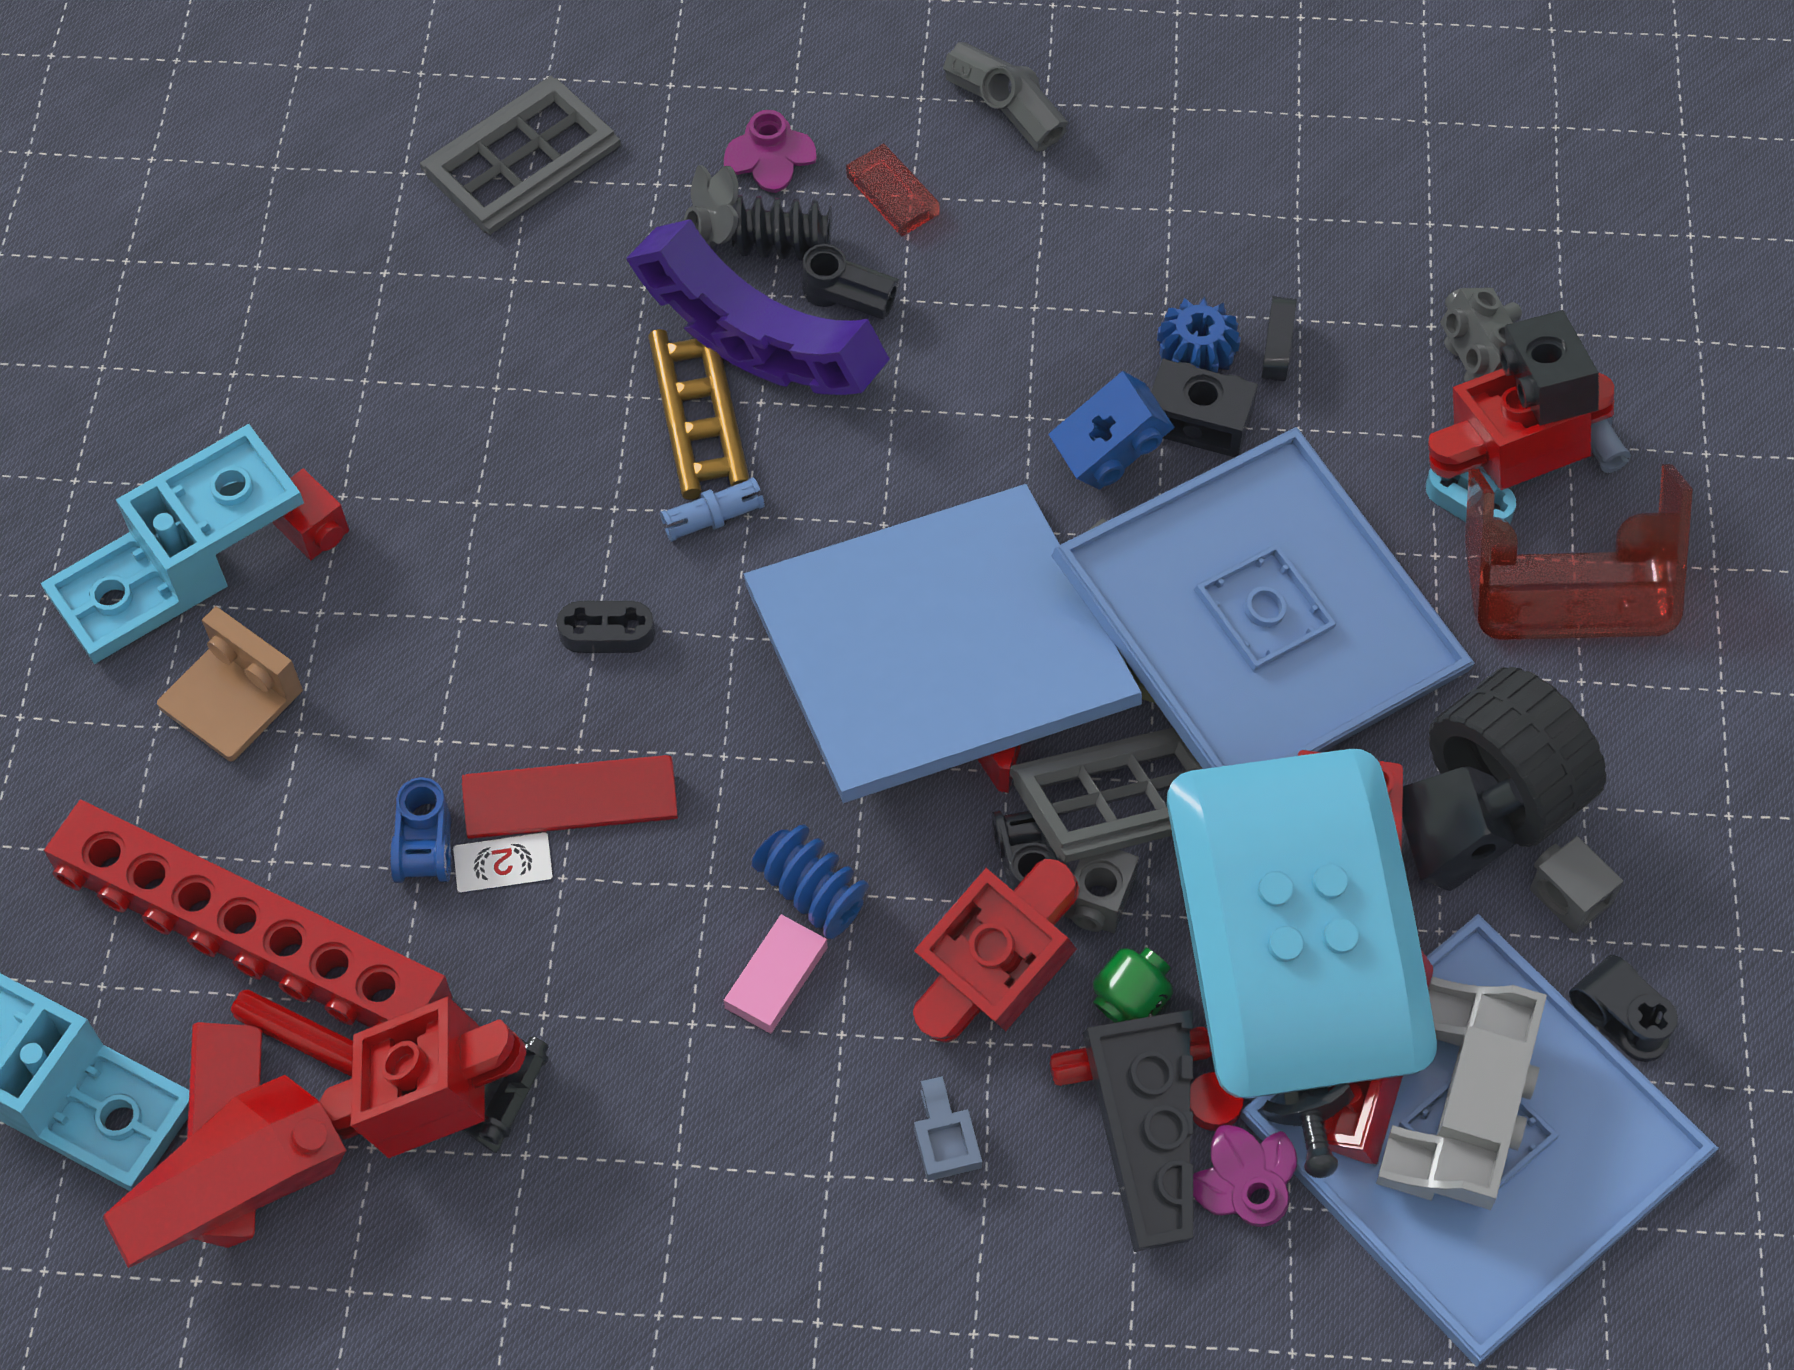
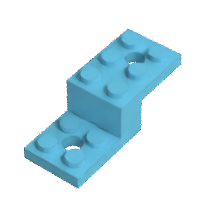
(172, 543)
(65, 1083)

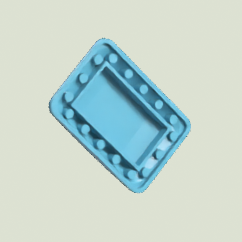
(1301, 923)

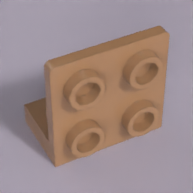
(231, 688)

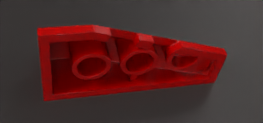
(233, 1164)

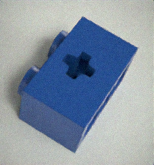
(1111, 431)

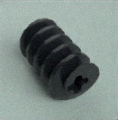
(780, 228)

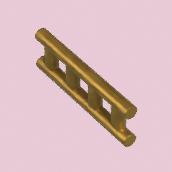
(683, 432)

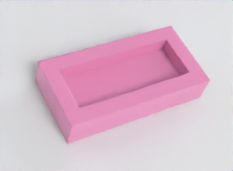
(775, 974)

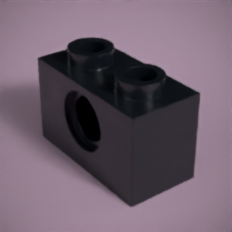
(1550, 368)
(1213, 427)

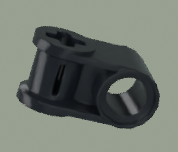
(1019, 844)
(1624, 1007)

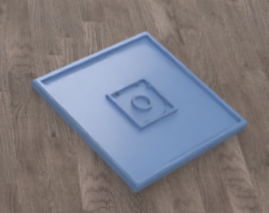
(1262, 608)
(938, 643)
(1588, 1169)

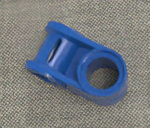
(421, 842)

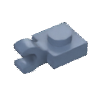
(945, 1138)

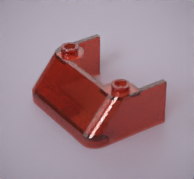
(1580, 594)

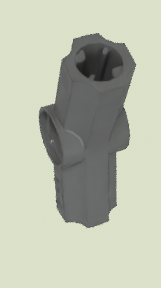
(1025, 106)

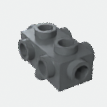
(1477, 328)

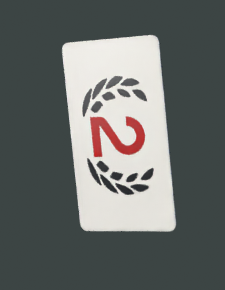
(502, 862)

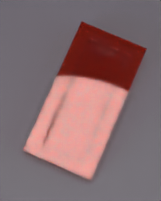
(892, 189)

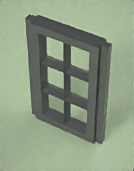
(540, 184)
(1094, 760)

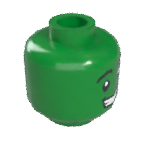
(1132, 985)

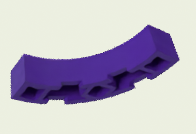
(750, 326)

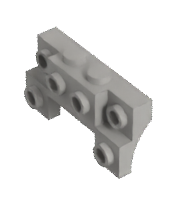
(1483, 1099)

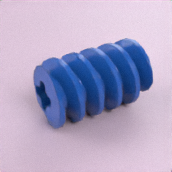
(810, 879)

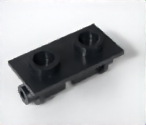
(506, 1096)

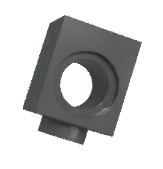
(1111, 870)
(1575, 883)

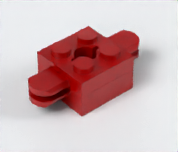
(1506, 438)
(996, 950)
(421, 1077)

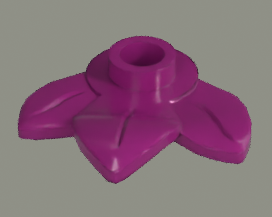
(770, 156)
(1242, 1168)

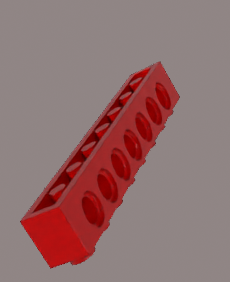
(94, 835)

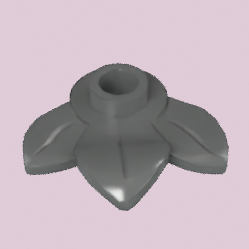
(713, 204)

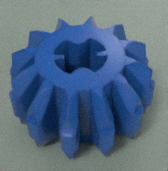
(1199, 336)

